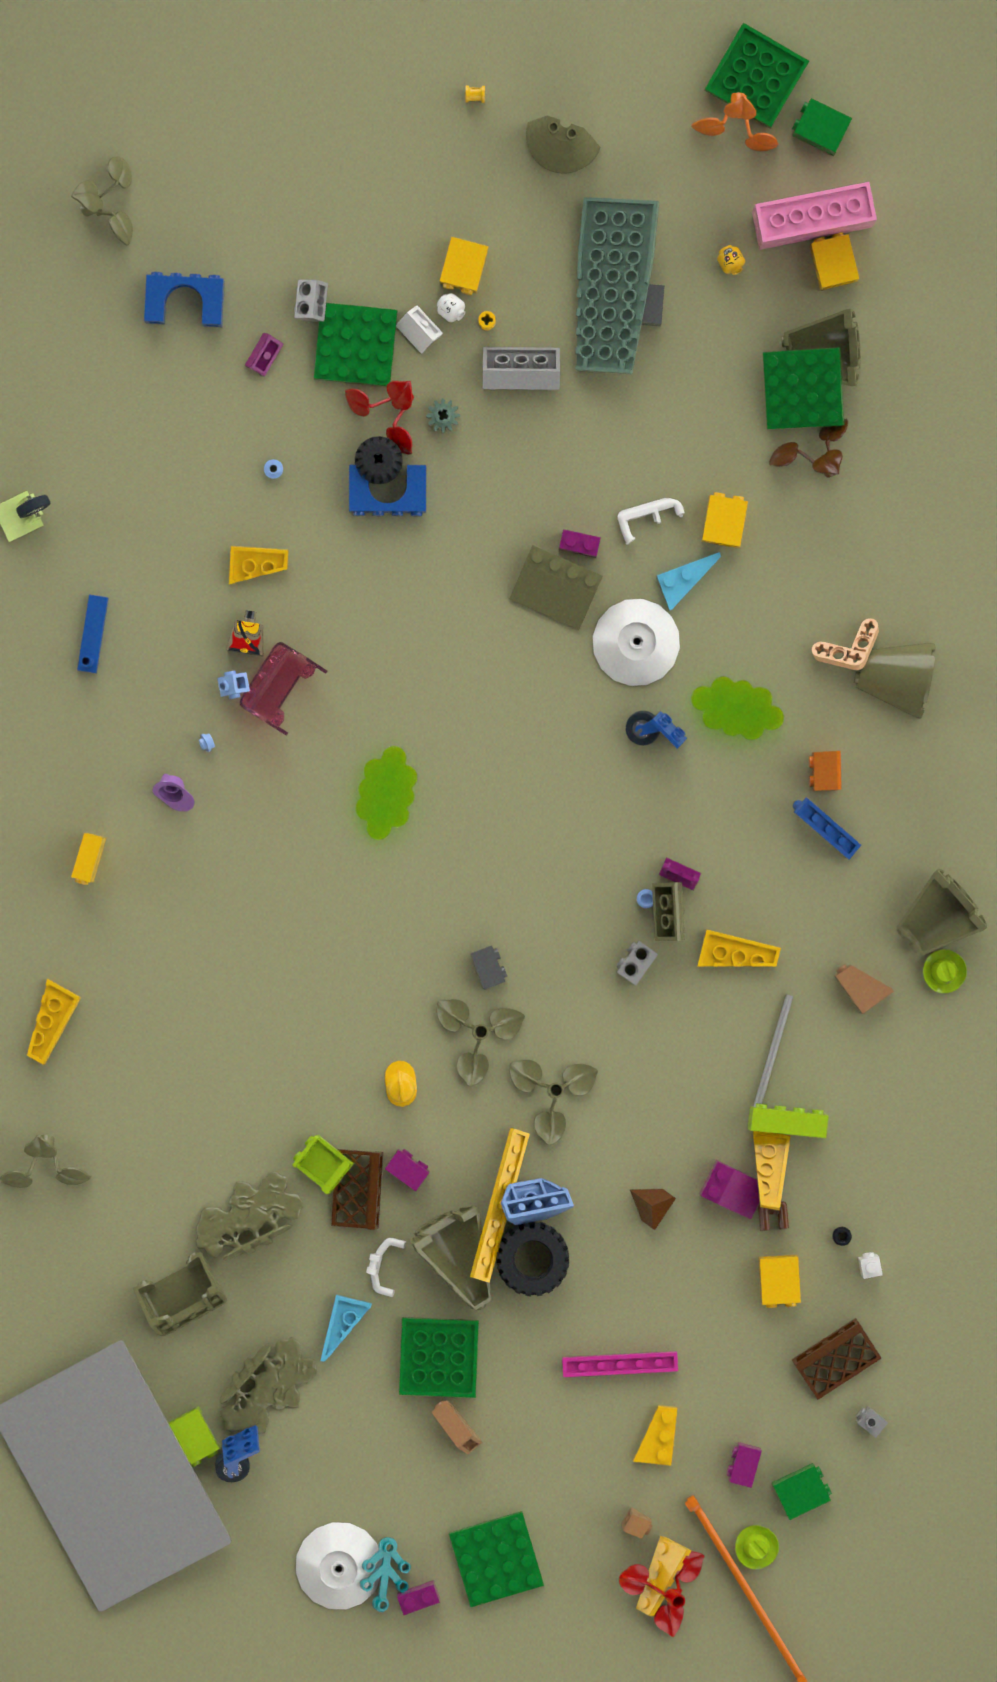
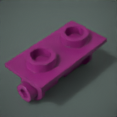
(679, 873)

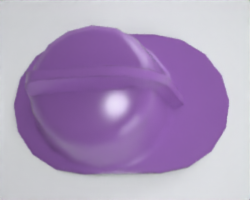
(173, 793)

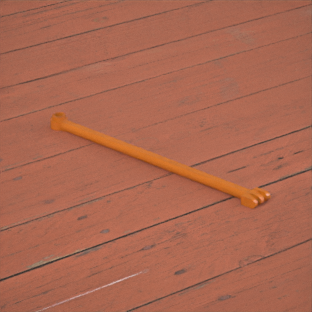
(693, 1505)

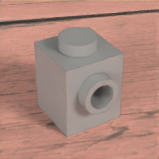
(871, 1421)

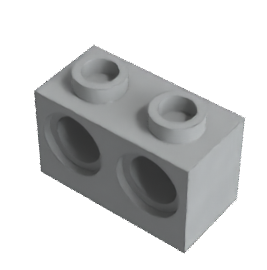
(311, 300)
(640, 965)

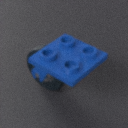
(645, 728)
(233, 1462)

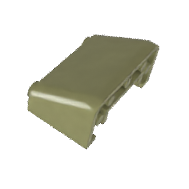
(180, 1296)

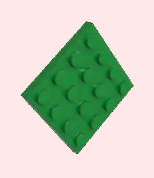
(760, 71)
(356, 344)
(803, 388)
(438, 1357)
(496, 1559)

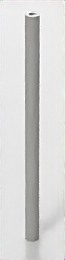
(773, 1049)

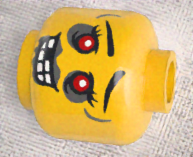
(731, 260)

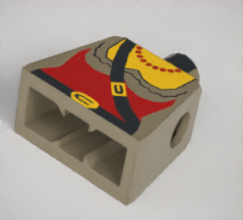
(246, 636)

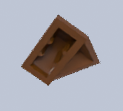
(652, 1204)

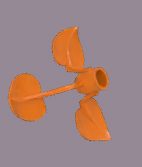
(738, 108)

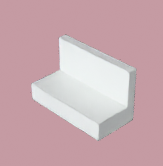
(419, 329)

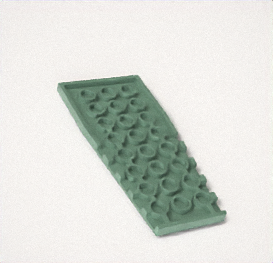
(613, 281)

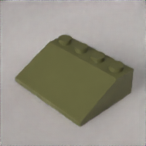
(555, 587)

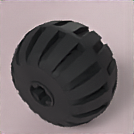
(379, 472)

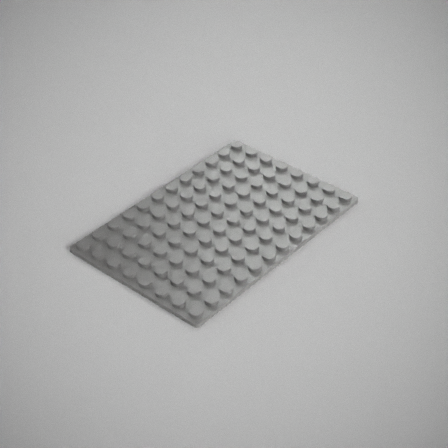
(111, 1476)

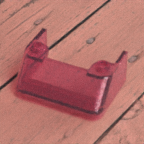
(275, 682)

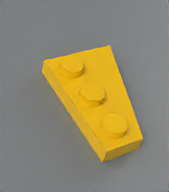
(255, 562)
(659, 1439)

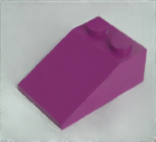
(731, 1189)

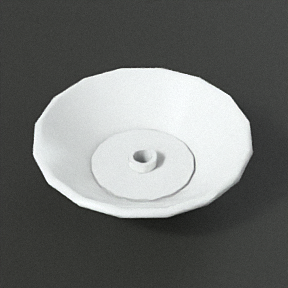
(631, 662)
(331, 1547)

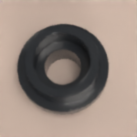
(842, 1242)

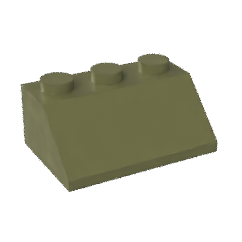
(668, 911)

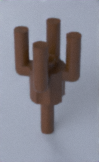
(782, 1217)

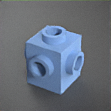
(233, 684)

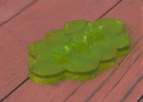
(737, 708)
(386, 792)

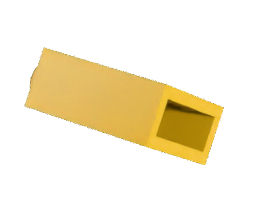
(834, 261)
(463, 265)
(724, 520)
(88, 858)
(779, 1280)

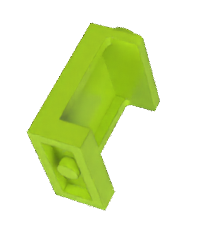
(322, 1163)
(194, 1436)

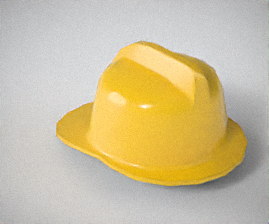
(400, 1083)

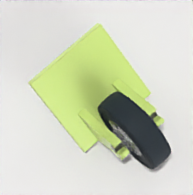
(22, 514)

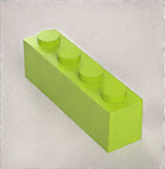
(788, 1121)

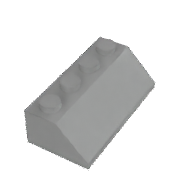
(521, 368)

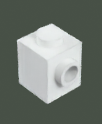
(870, 1265)

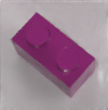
(579, 543)
(407, 1169)
(744, 1464)
(418, 1597)

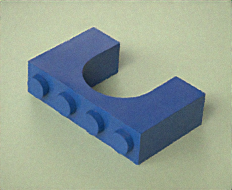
(160, 287)
(411, 502)

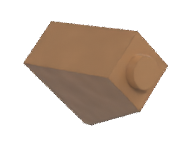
(861, 987)
(456, 1427)

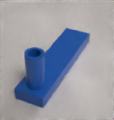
(93, 634)
(826, 827)

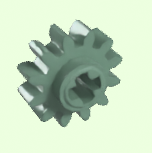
(445, 423)

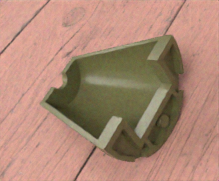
(560, 147)
(831, 332)
(899, 676)
(940, 915)

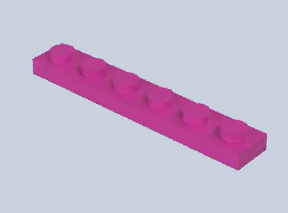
(620, 1364)

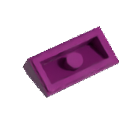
(264, 354)

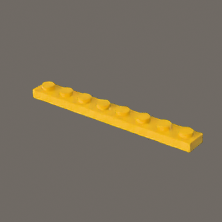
(495, 1217)

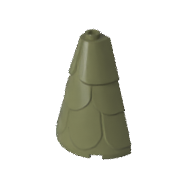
(450, 1249)

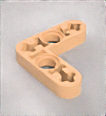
(854, 653)

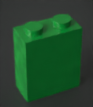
(821, 126)
(802, 1491)

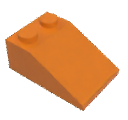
(825, 770)

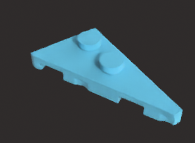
(680, 581)
(344, 1317)

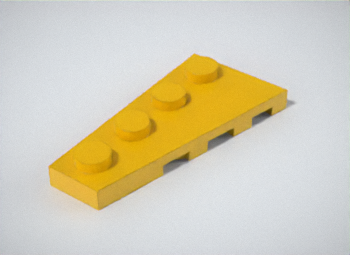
(728, 950)
(54, 1014)
(771, 1162)
(664, 1565)

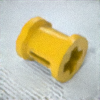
(474, 94)
(482, 316)

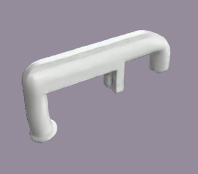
(644, 510)

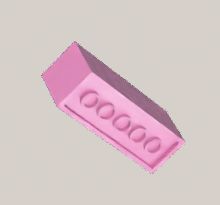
(814, 215)

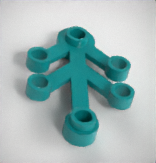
(385, 1571)

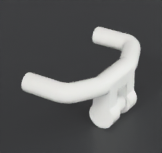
(375, 1262)

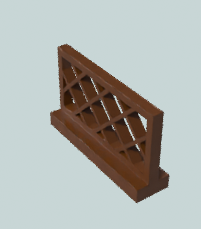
(373, 1191)
(826, 1346)

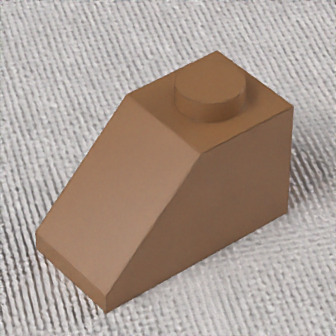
(636, 1523)

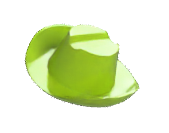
(944, 971)
(756, 1547)

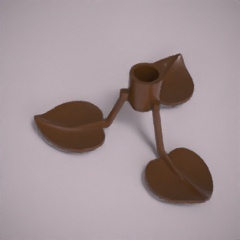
(827, 464)

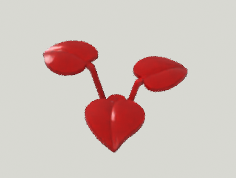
(401, 396)
(669, 1616)

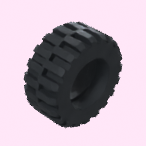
(551, 1277)

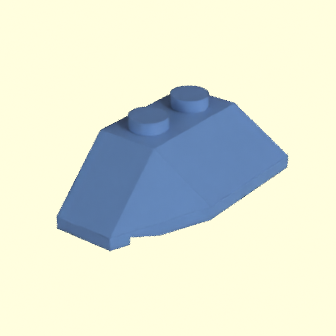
(534, 1201)

